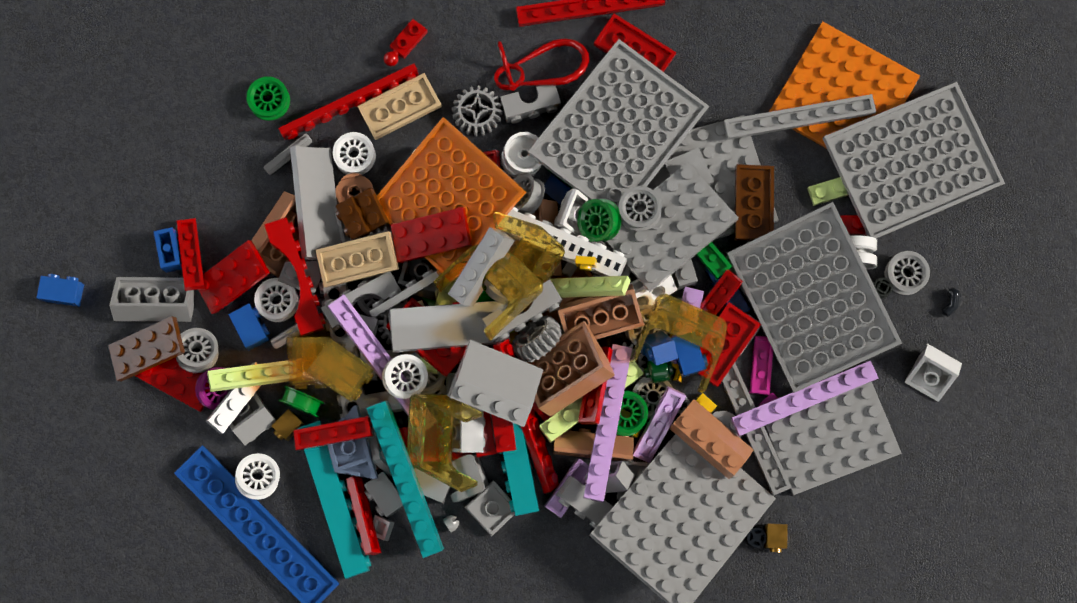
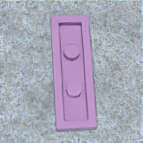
(579, 472)

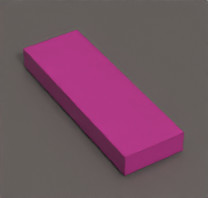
(761, 366)

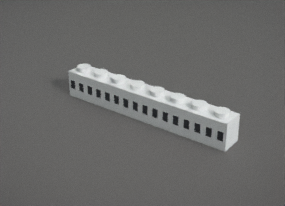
(608, 262)

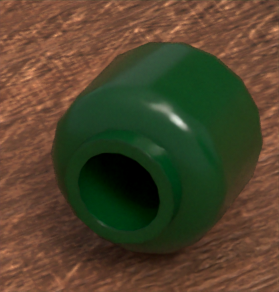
(658, 373)

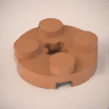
(351, 181)

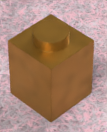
(286, 424)
(776, 537)

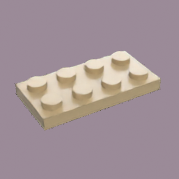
(399, 106)
(357, 259)

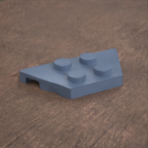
(353, 456)

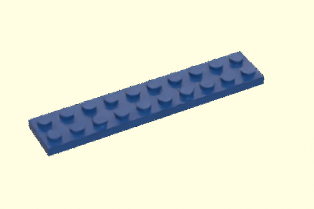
(256, 528)

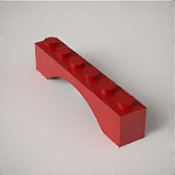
(281, 238)

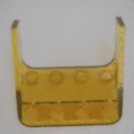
(536, 248)
(508, 277)
(688, 324)
(432, 436)

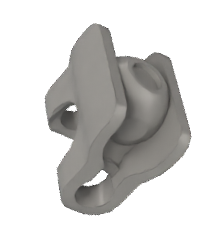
(472, 467)

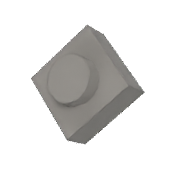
(383, 527)

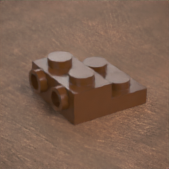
(361, 214)

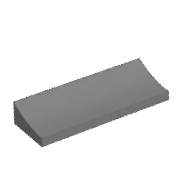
(314, 199)
(440, 326)

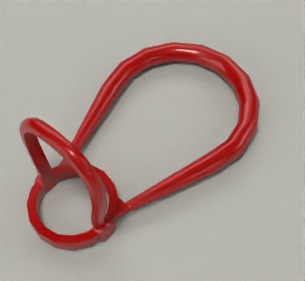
(545, 82)

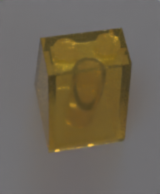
(301, 355)
(341, 371)

